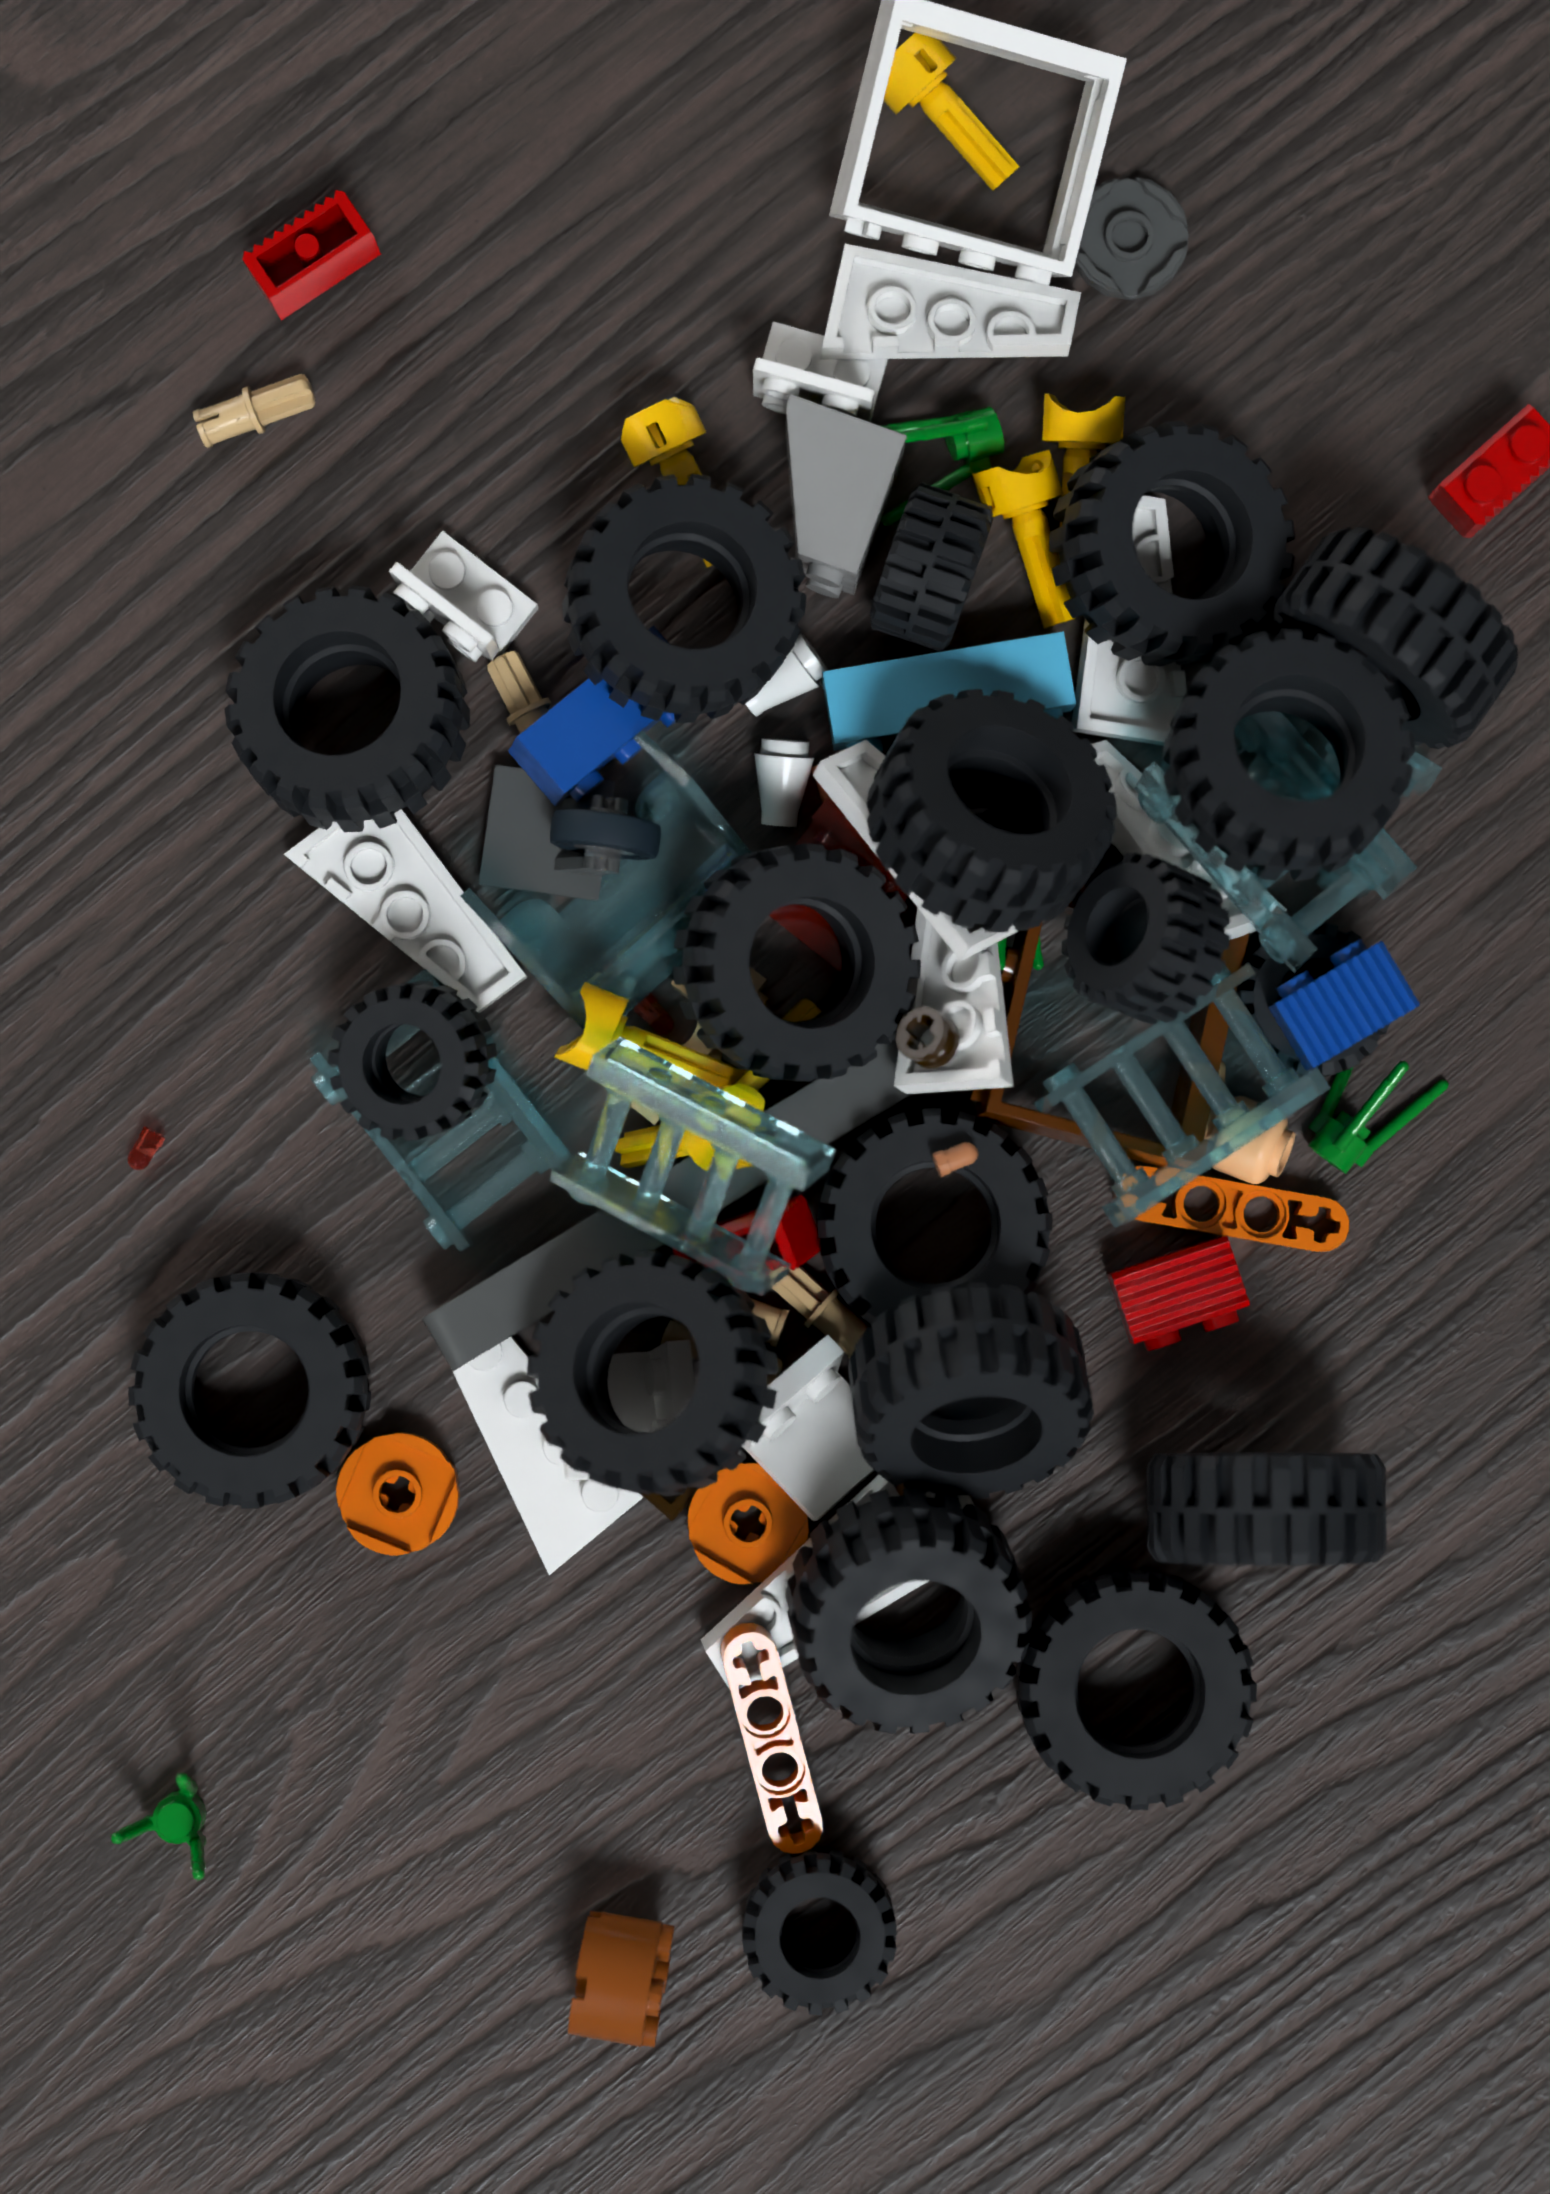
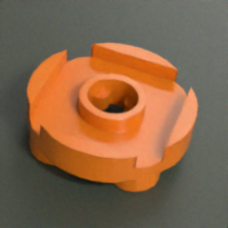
(365, 1507)
(714, 1531)

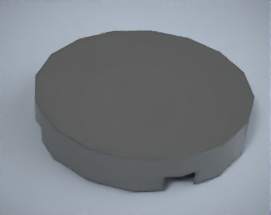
(1132, 239)

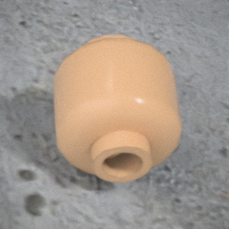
(1261, 1156)

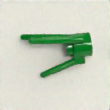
(968, 437)
(1343, 1138)
(176, 1821)

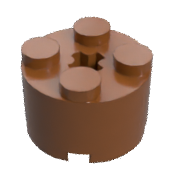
(621, 1979)

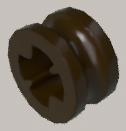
(912, 1028)

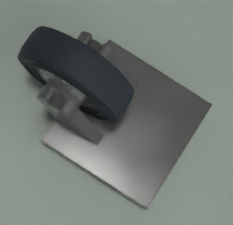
(559, 847)

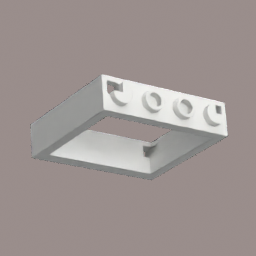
(1102, 77)

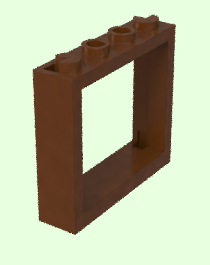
(1188, 1103)

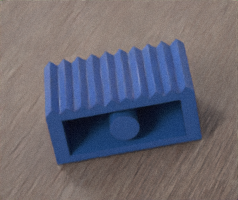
(1343, 1004)

